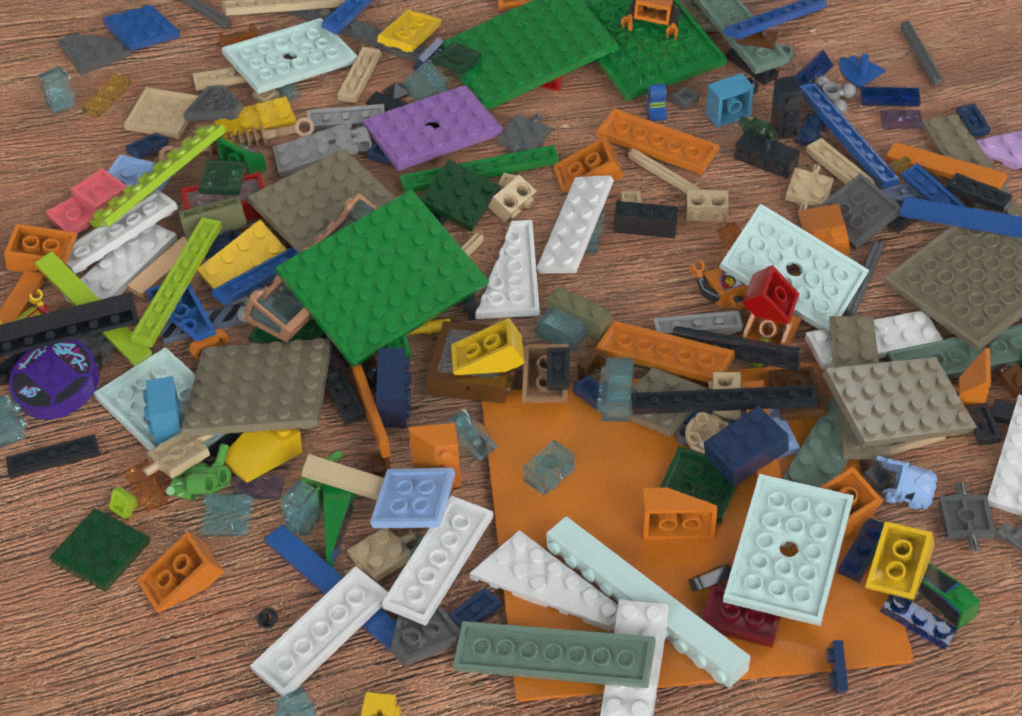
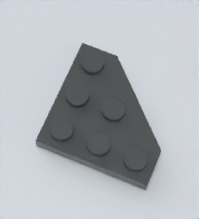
(92, 52)
(214, 104)
(416, 641)

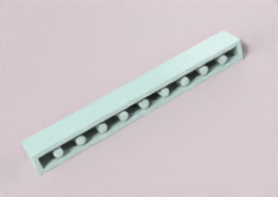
(623, 582)

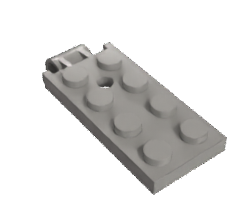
(314, 147)

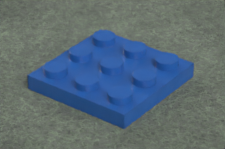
(141, 27)

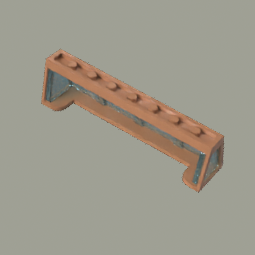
(276, 307)

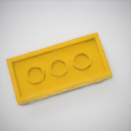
(409, 30)
(270, 114)
(241, 255)

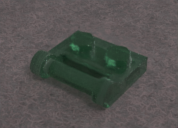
(458, 54)

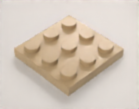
(160, 113)

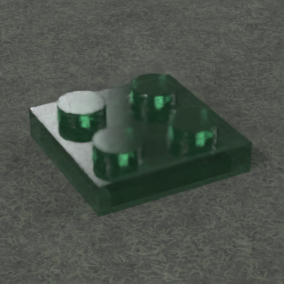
(222, 177)

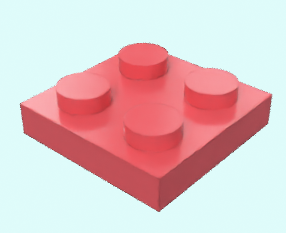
(98, 189)
(71, 215)

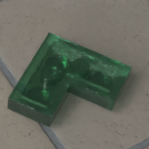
(758, 127)

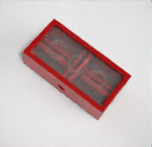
(251, 184)

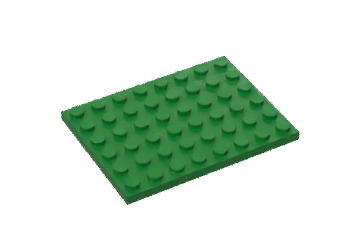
(531, 48)
(646, 53)
(381, 277)

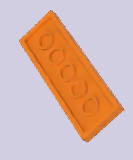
(658, 141)
(665, 351)

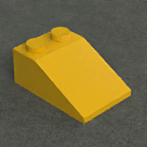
(489, 350)
(262, 451)
(900, 560)

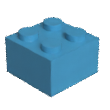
(729, 100)
(162, 408)

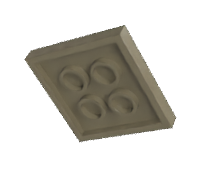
(662, 381)

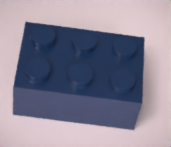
(393, 388)
(746, 446)

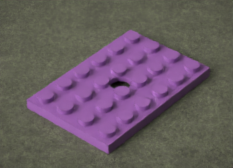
(409, 142)

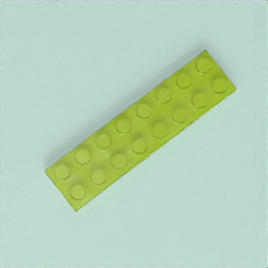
(159, 174)

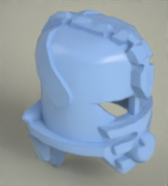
(909, 483)

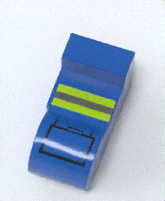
(656, 102)

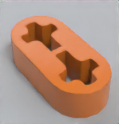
(219, 340)

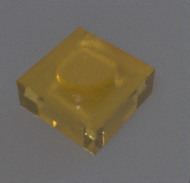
(900, 165)

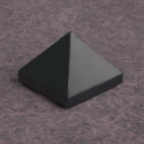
(396, 90)

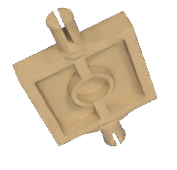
(809, 188)
(177, 454)
(380, 553)

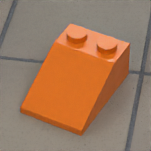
(593, 160)
(826, 225)
(32, 243)
(676, 515)
(180, 573)

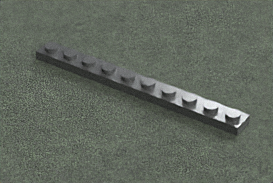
(360, 32)

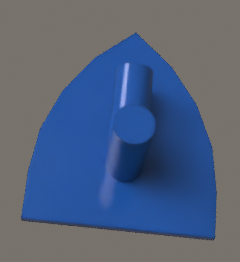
(859, 71)

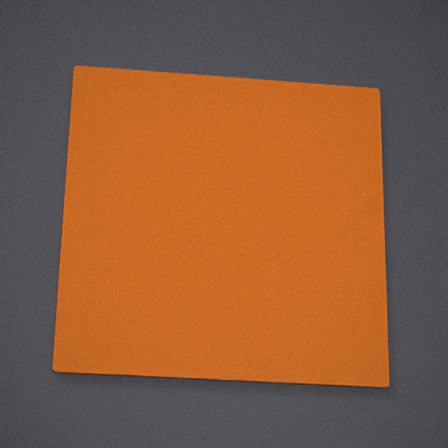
(606, 501)

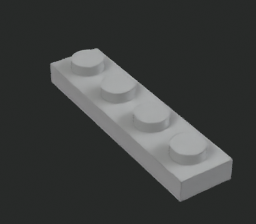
(332, 117)
(712, 322)

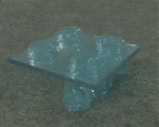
(425, 82)
(227, 515)

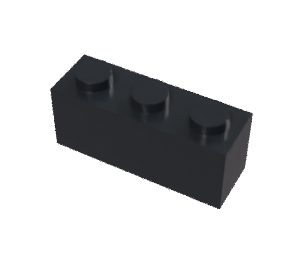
(786, 106)
(767, 154)
(645, 219)

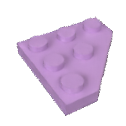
(1004, 148)

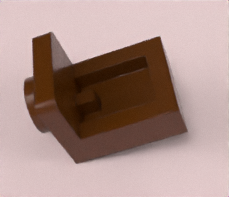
(590, 363)
(1011, 378)

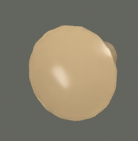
(702, 428)

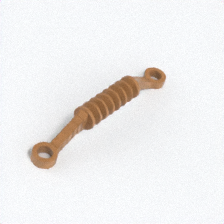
(255, 136)

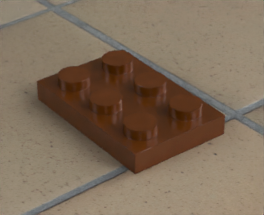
(804, 376)

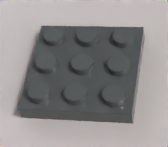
(864, 209)

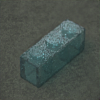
(616, 389)

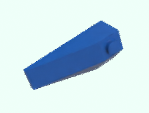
(188, 314)

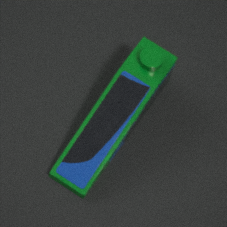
(337, 514)
(949, 596)

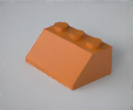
(436, 448)

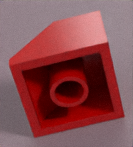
(771, 296)

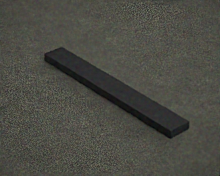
(724, 399)

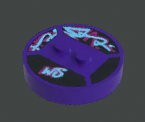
(54, 379)

